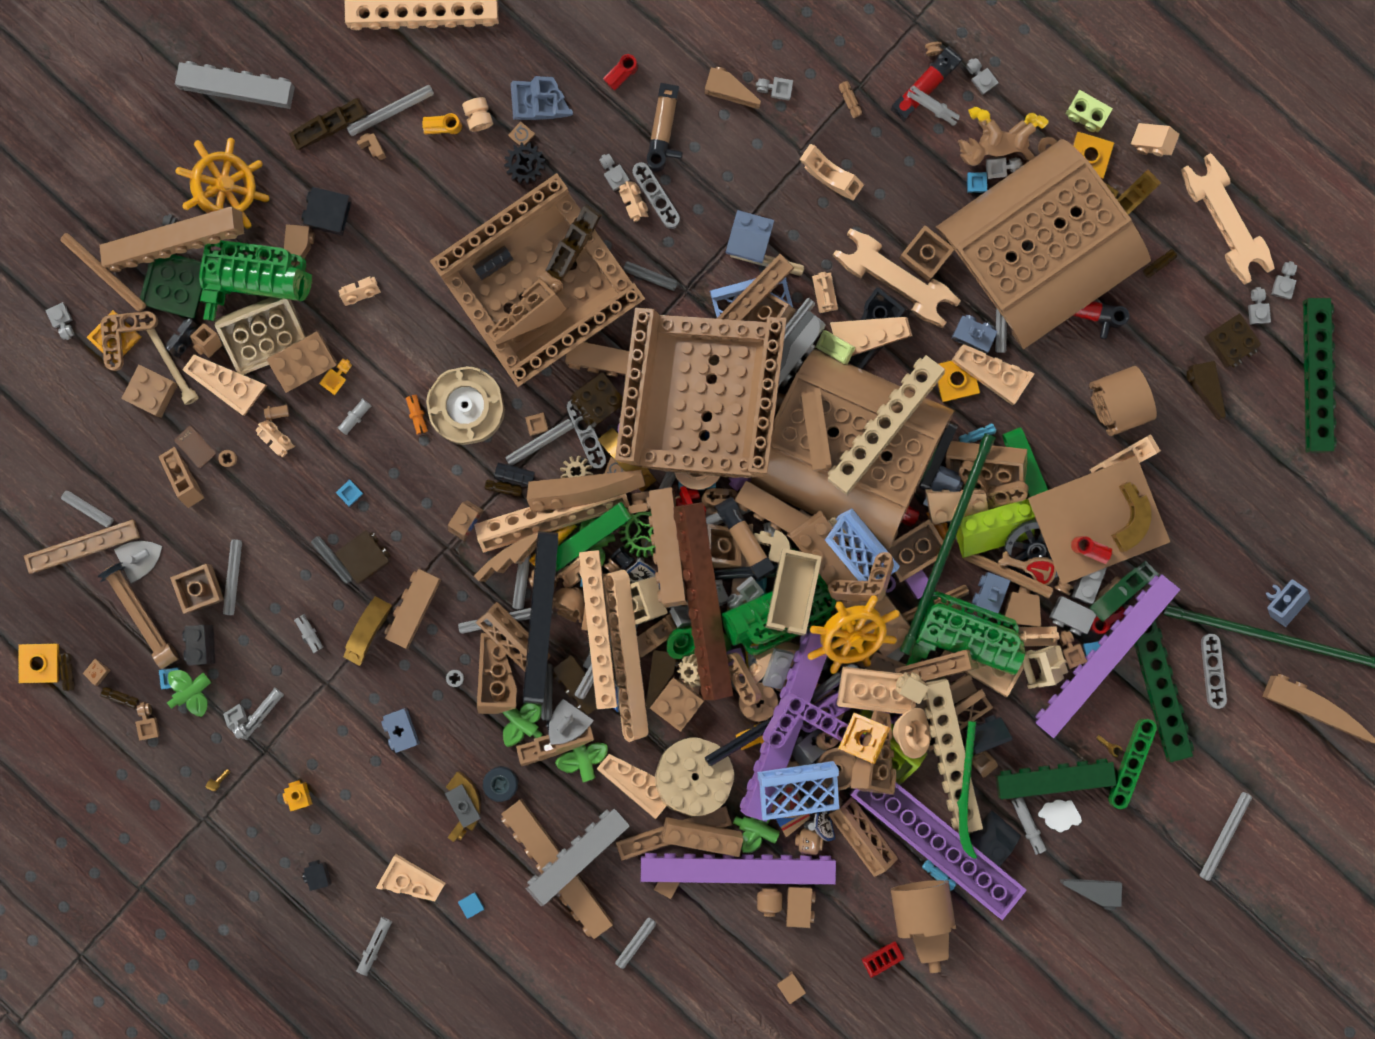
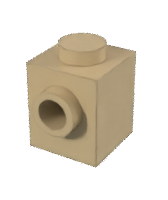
(912, 687)

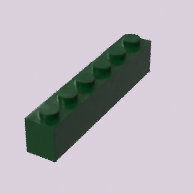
(1055, 780)

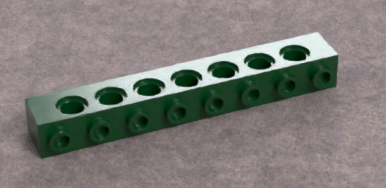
(1312, 384)
(1156, 695)

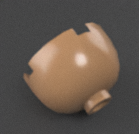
(569, 603)

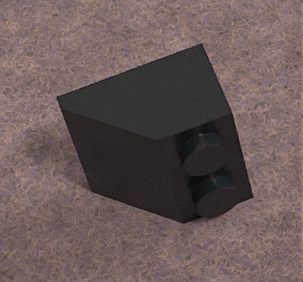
(989, 734)

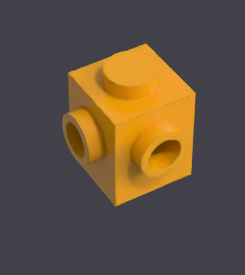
(297, 795)

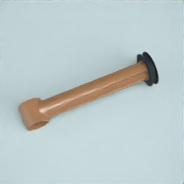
(163, 652)

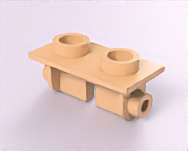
(637, 208)
(367, 289)
(825, 292)
(268, 431)
(570, 573)
(1039, 636)

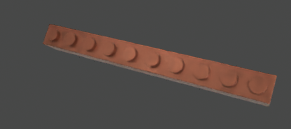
(703, 601)

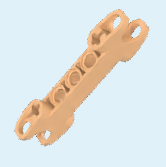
(1228, 220)
(870, 261)

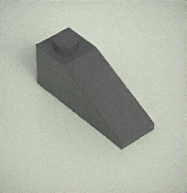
(1100, 891)

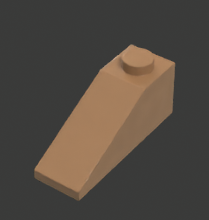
(727, 87)
(298, 240)
(181, 478)

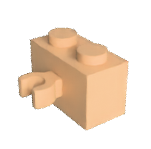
(1154, 139)

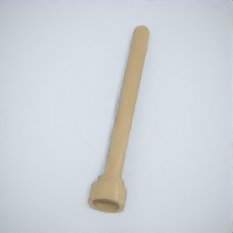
(188, 395)

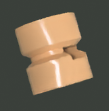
(477, 110)

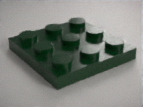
(173, 286)

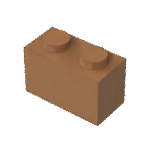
(799, 906)

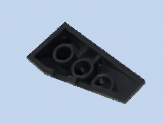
(879, 306)

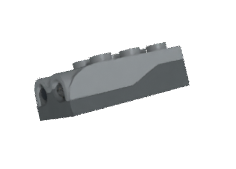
(798, 345)

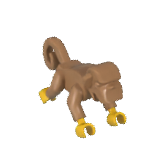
(1000, 143)

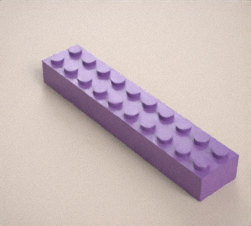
(943, 848)

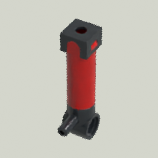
(930, 79)
(1104, 314)

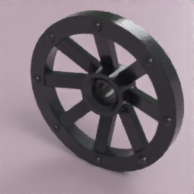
(1012, 542)

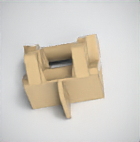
(1051, 665)

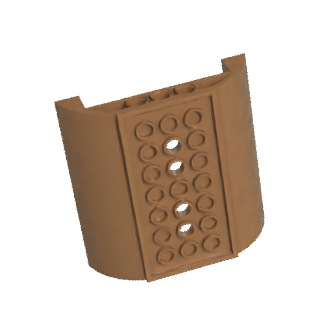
(531, 232)
(1066, 264)
(671, 393)
(849, 403)

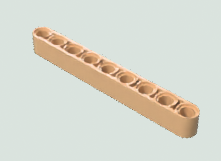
(625, 655)

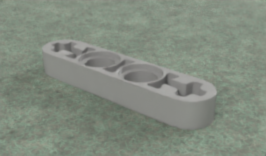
(654, 196)
(583, 435)
(1210, 671)

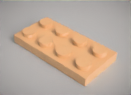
(872, 691)

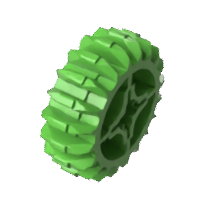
(631, 542)

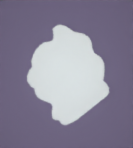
(1060, 815)

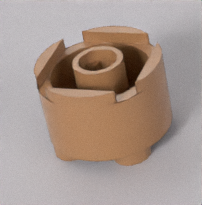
(766, 708)

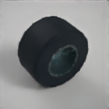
(500, 784)

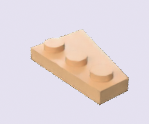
(944, 503)
(408, 878)

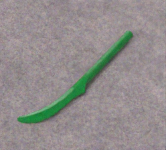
(963, 800)

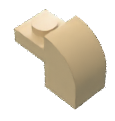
(777, 543)

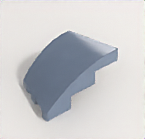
(538, 100)

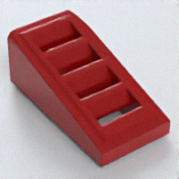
(886, 965)

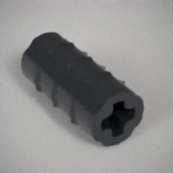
(492, 263)
(513, 475)

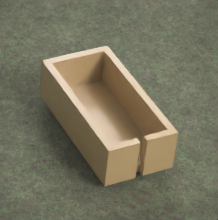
(793, 591)

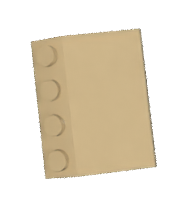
(259, 332)

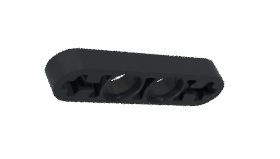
(942, 448)

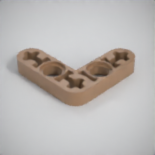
(118, 328)
(991, 493)
(843, 588)
(739, 667)

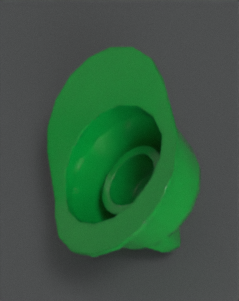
(680, 643)

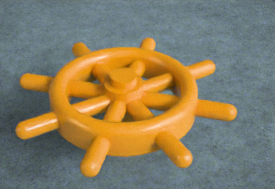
(222, 183)
(853, 634)

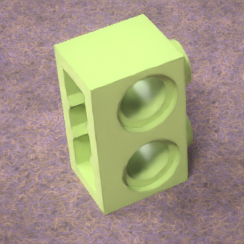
(1090, 106)

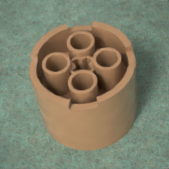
(1123, 400)
(923, 908)

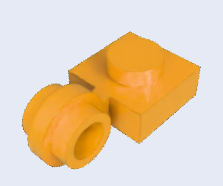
(333, 380)

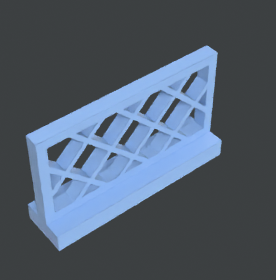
(737, 289)
(862, 536)
(794, 775)

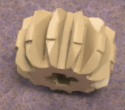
(576, 465)
(689, 671)

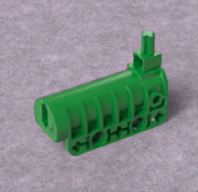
(250, 274)
(748, 621)
(960, 631)

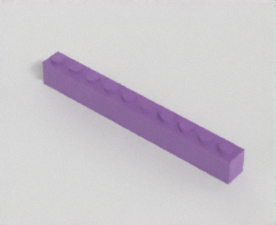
(1107, 656)
(801, 682)
(738, 870)

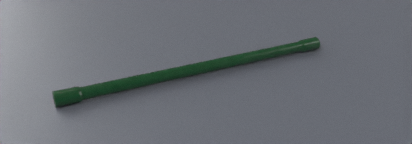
(1180, 613)
(911, 636)

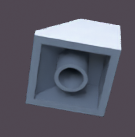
(749, 236)

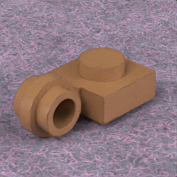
(1072, 654)
(148, 726)

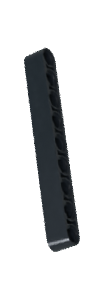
(540, 618)

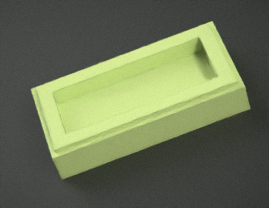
(835, 347)

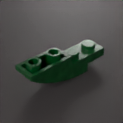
(1123, 591)

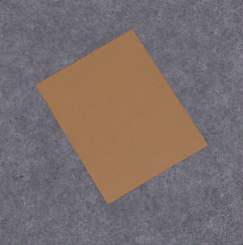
(1093, 509)

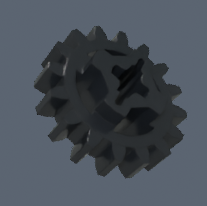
(531, 159)

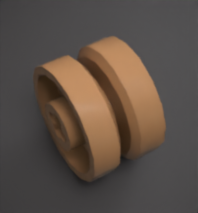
(842, 759)

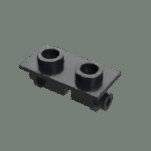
(178, 344)

